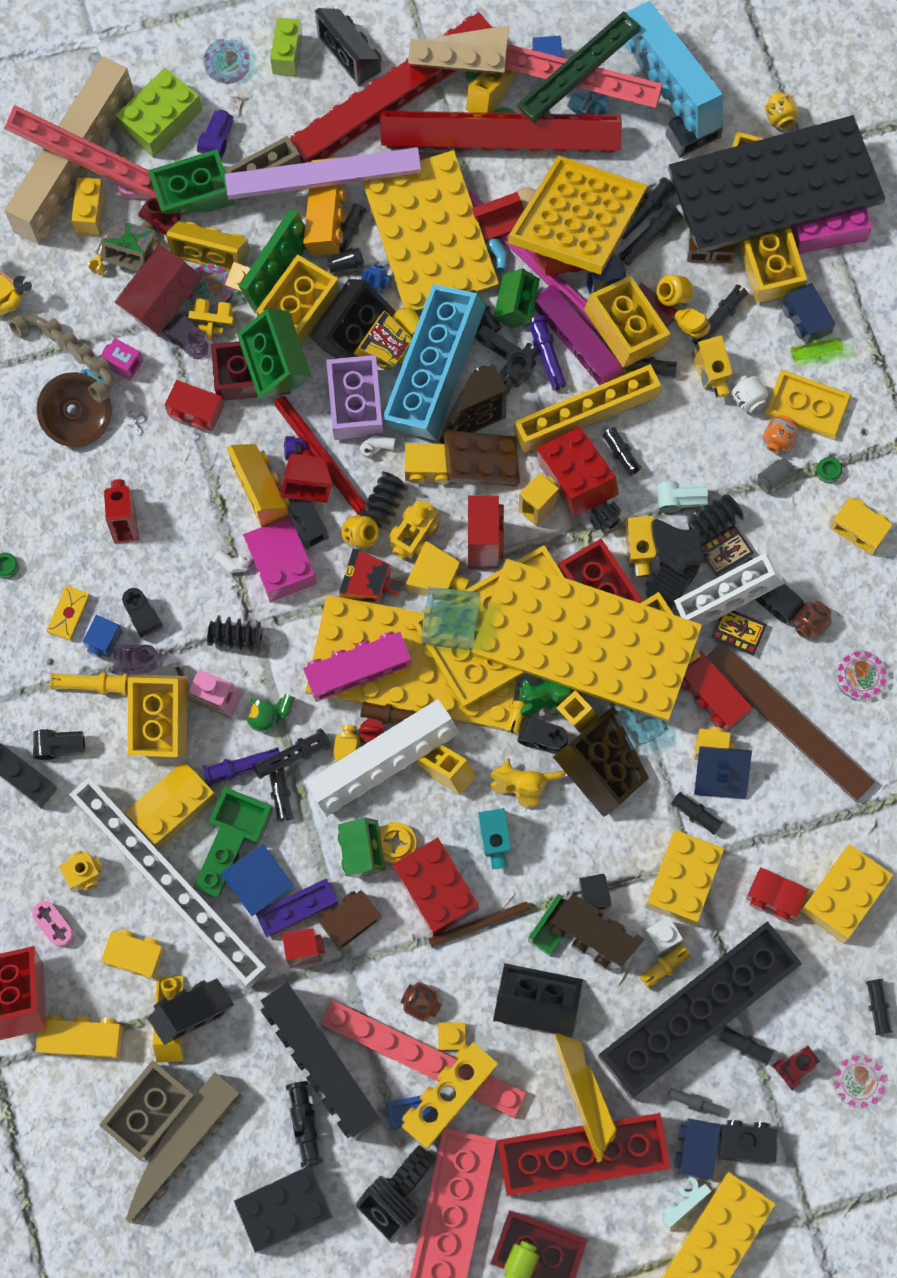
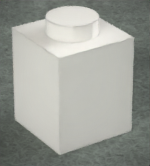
(663, 936)

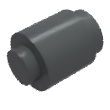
(776, 476)

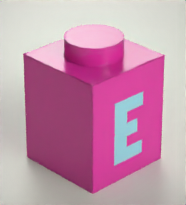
(122, 358)

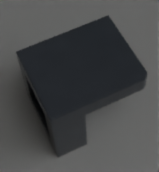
(595, 891)

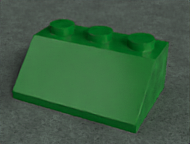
(273, 353)

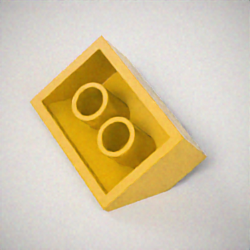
(207, 245)
(258, 483)
(171, 805)

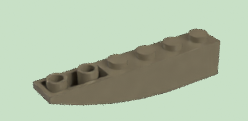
(182, 1140)

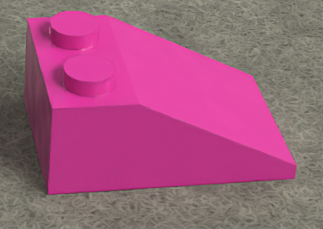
(280, 559)

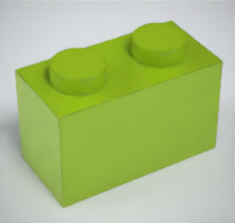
(286, 46)

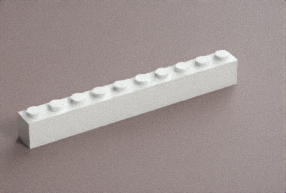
(169, 883)

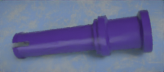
(543, 341)
(229, 769)

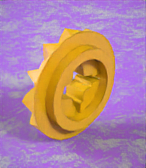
(405, 836)

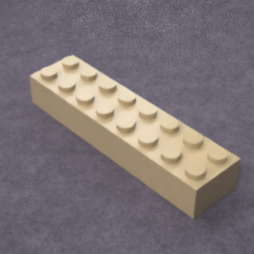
(54, 178)

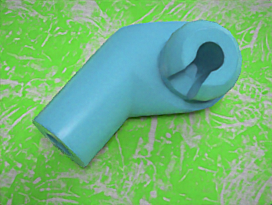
(501, 253)

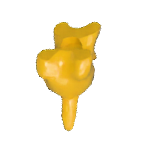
(525, 784)

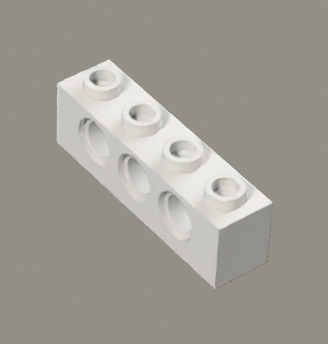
(730, 591)

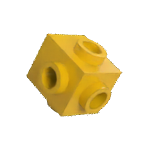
(73, 870)

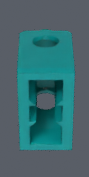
(494, 823)

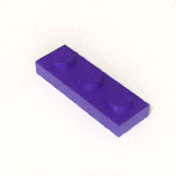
(296, 908)

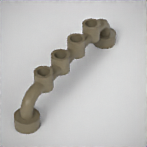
(68, 342)

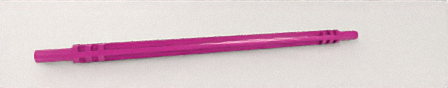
(527, 256)

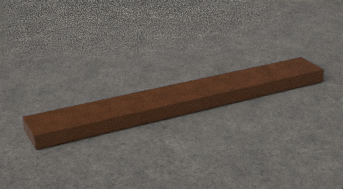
(791, 723)

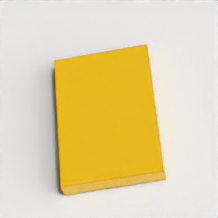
(809, 403)

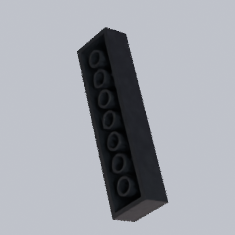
(699, 1010)

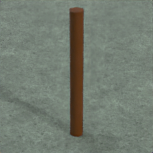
(479, 924)

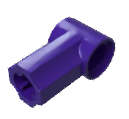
(216, 133)

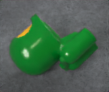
(264, 715)

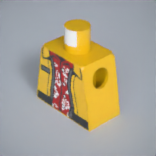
(386, 341)
(638, 534)

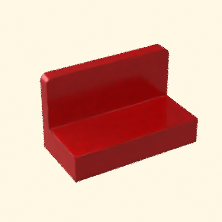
(498, 216)

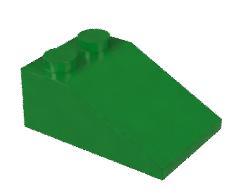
(191, 184)

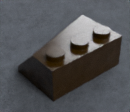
(479, 403)
(603, 763)
(591, 933)

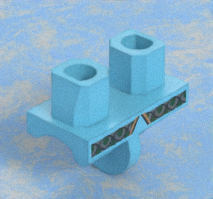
(581, 106)

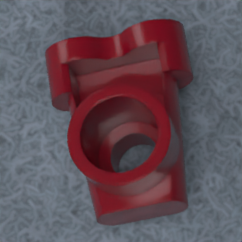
(152, 214)
(792, 1071)

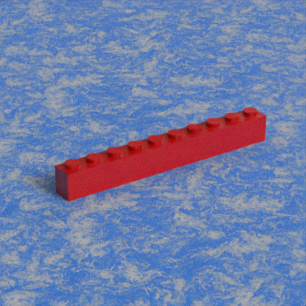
(364, 108)
(500, 130)

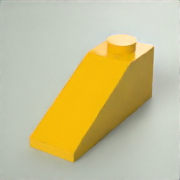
(488, 91)
(448, 769)

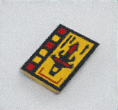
(739, 631)

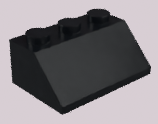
(347, 44)
(349, 319)
(538, 1000)

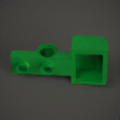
(238, 820)

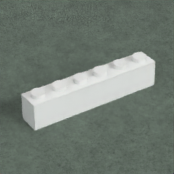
(382, 757)

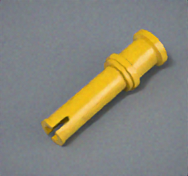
(103, 683)

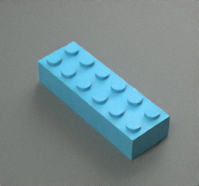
(672, 64)
(434, 362)

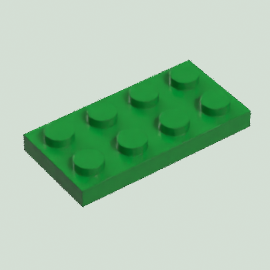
(274, 259)

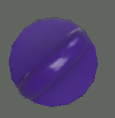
(290, 445)

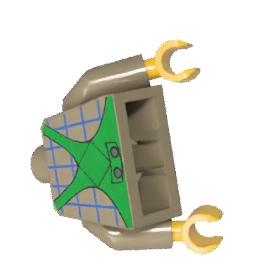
(125, 246)

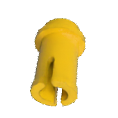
(515, 718)

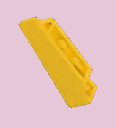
(585, 1094)

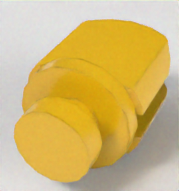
(692, 322)
(346, 742)

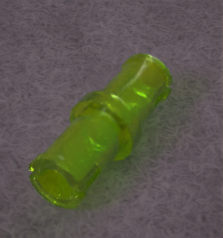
(816, 349)

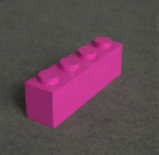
(357, 666)

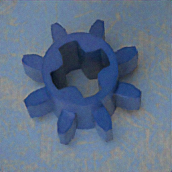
(377, 277)

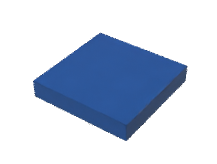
(257, 880)

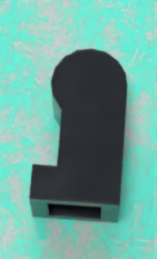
(306, 515)

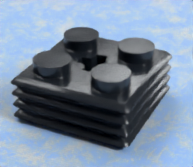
(387, 1208)

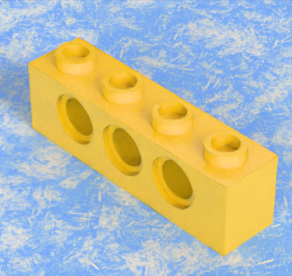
(483, 1067)

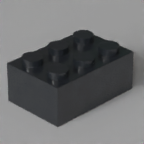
(283, 1209)

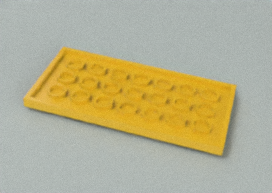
(353, 621)
(586, 639)

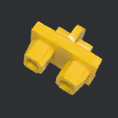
(223, 317)

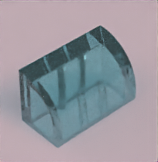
(638, 726)

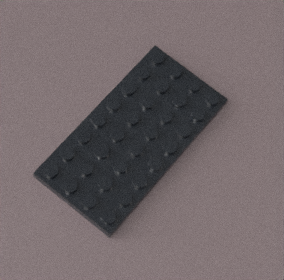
(776, 184)

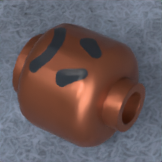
(812, 620)
(421, 1001)

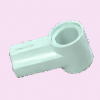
(675, 496)

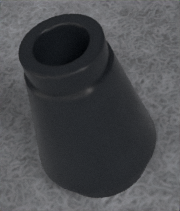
(346, 261)

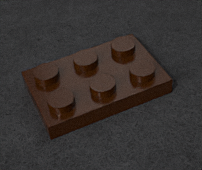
(481, 458)

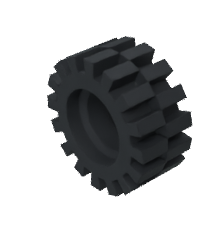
(413, 1170)

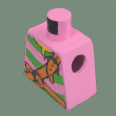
(212, 693)

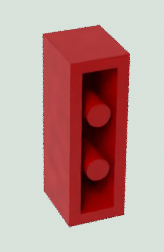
(715, 694)

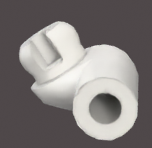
(375, 443)
(233, 565)

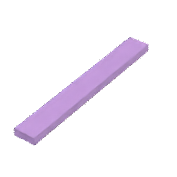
(322, 173)

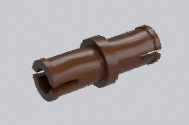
(384, 713)

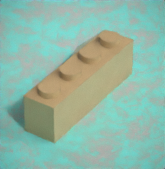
(467, 51)

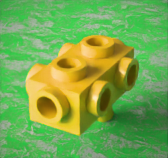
(417, 524)

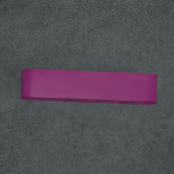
(577, 336)

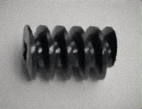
(384, 498)
(715, 515)
(234, 634)

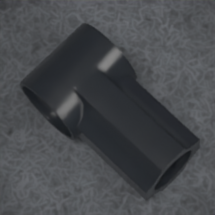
(49, 744)

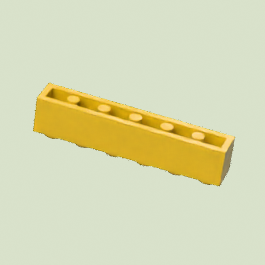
(587, 408)

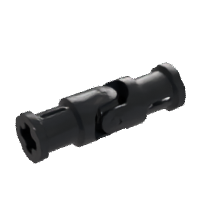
(303, 1119)

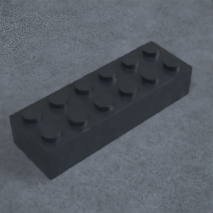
(321, 1061)

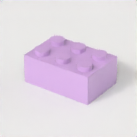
(354, 397)

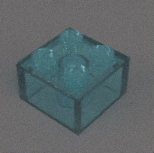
(451, 618)

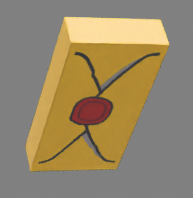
(68, 613)

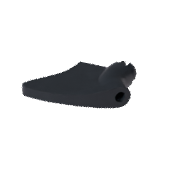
(677, 546)

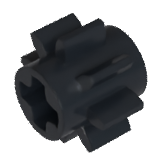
(605, 516)

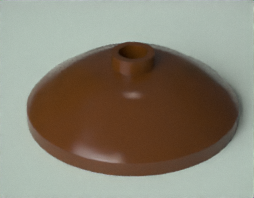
(73, 429)

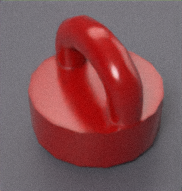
(370, 730)

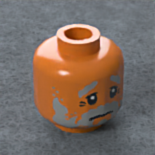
(781, 434)

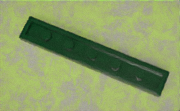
(578, 67)

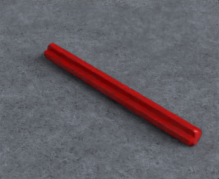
(317, 449)

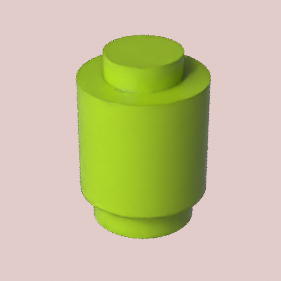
(521, 1261)

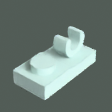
(676, 1213)

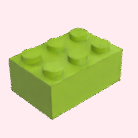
(159, 112)

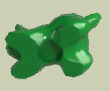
(543, 695)

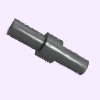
(695, 1102)

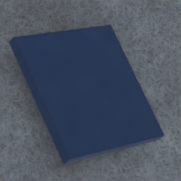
(722, 772)

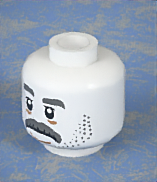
(749, 394)

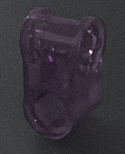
(186, 336)
(130, 659)

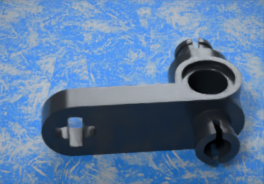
(511, 353)

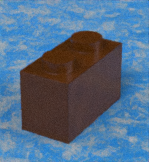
(349, 919)

